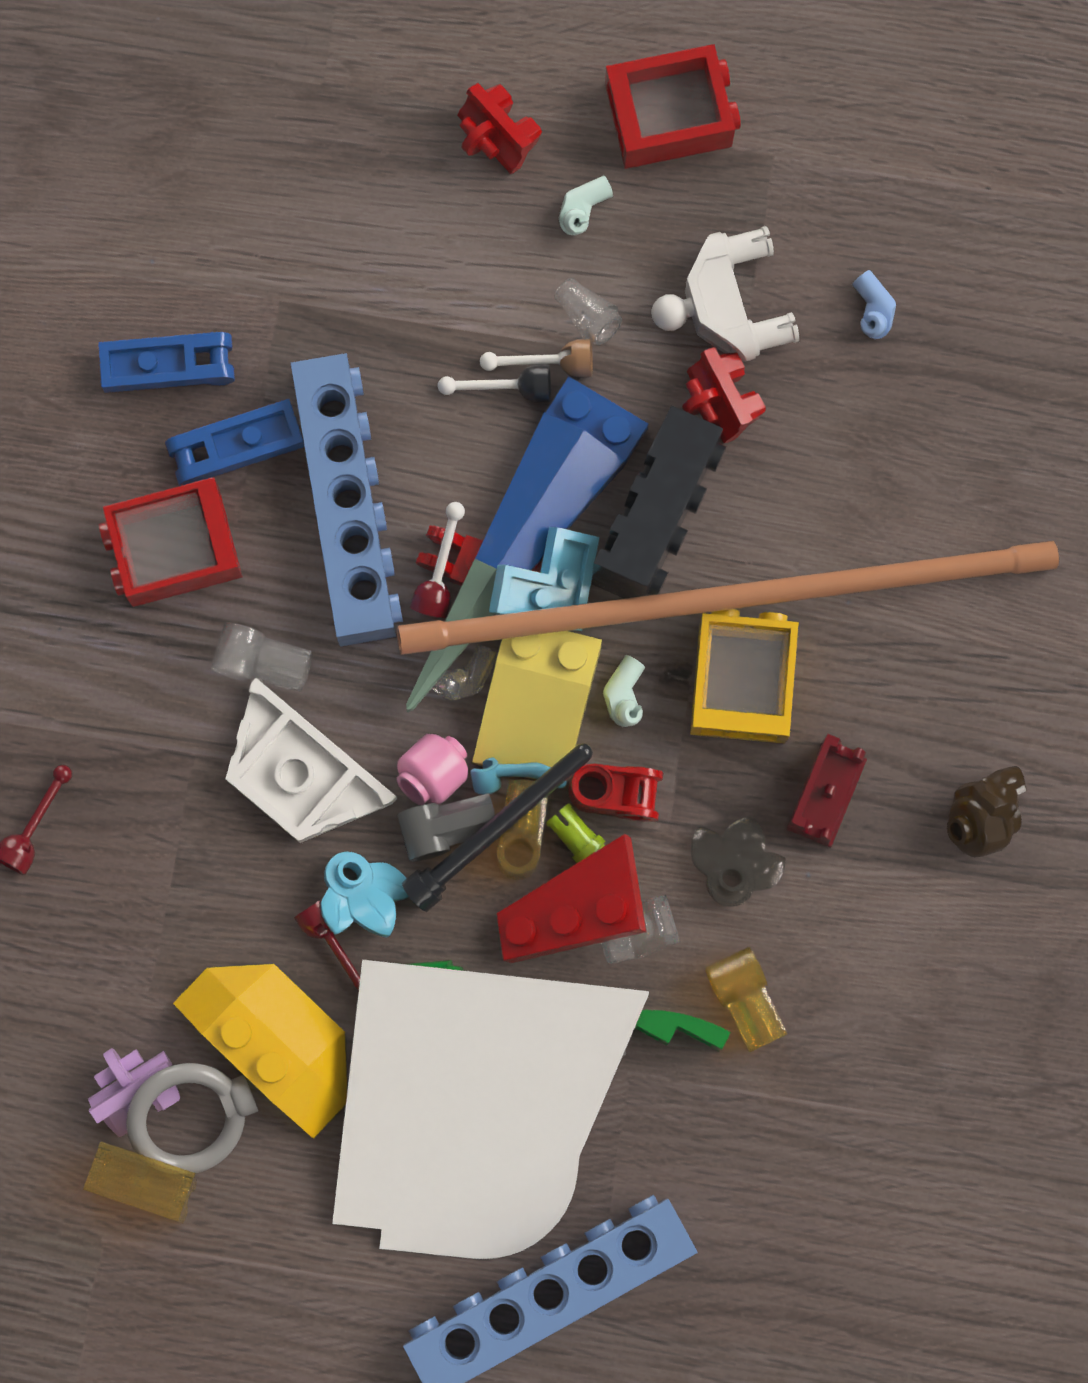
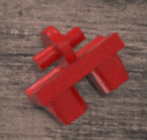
(493, 131)
(717, 397)

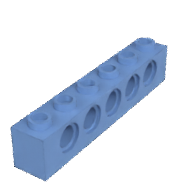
(315, 385)
(668, 1247)

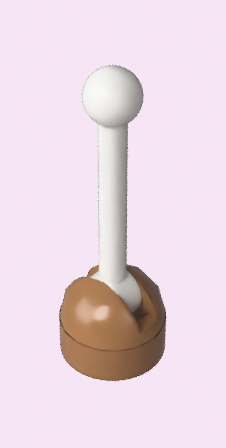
(574, 358)

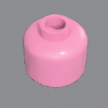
(432, 769)

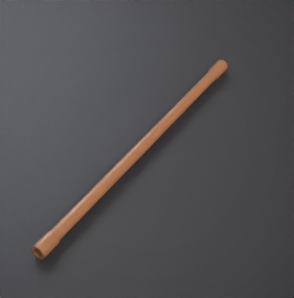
(441, 634)

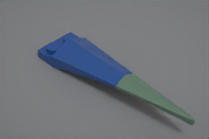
(564, 469)

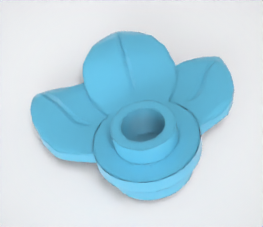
(364, 900)

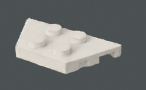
(298, 771)

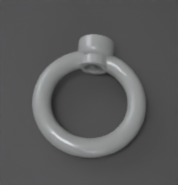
(234, 1096)

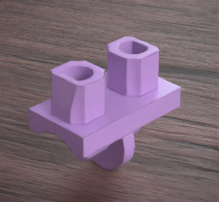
(114, 1100)

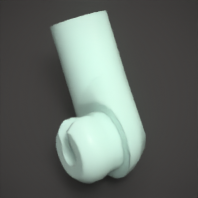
(578, 204)
(620, 695)

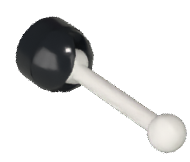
(532, 383)

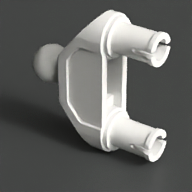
(716, 300)

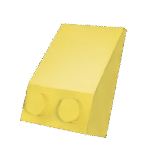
(537, 698)

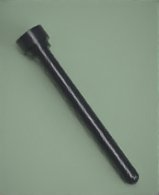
(427, 885)

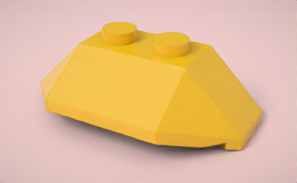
(273, 1039)

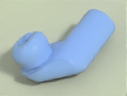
(879, 307)

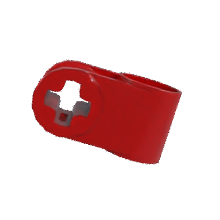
(620, 791)

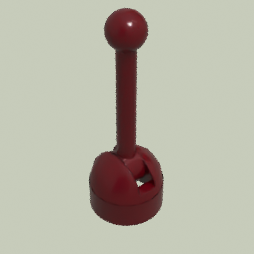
(17, 850)
(313, 925)

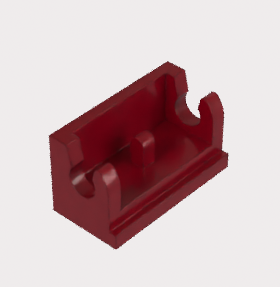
(827, 791)

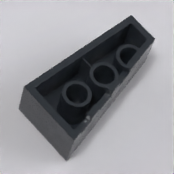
(658, 506)

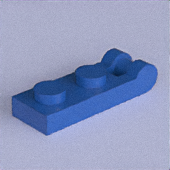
(165, 362)
(236, 442)

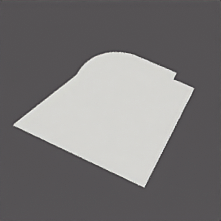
(472, 1104)

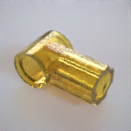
(526, 831)
(741, 988)

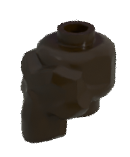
(987, 812)

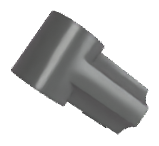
(434, 829)

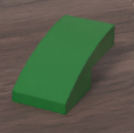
(663, 1024)

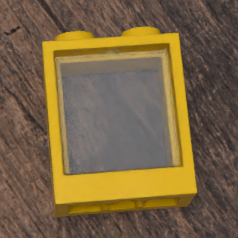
(744, 676)

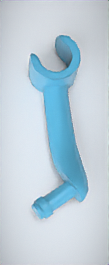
(489, 778)

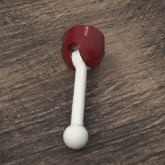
(433, 596)

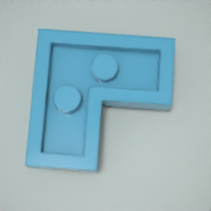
(562, 581)

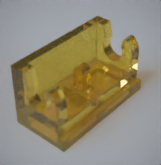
(141, 1182)

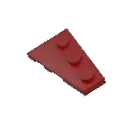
(576, 908)

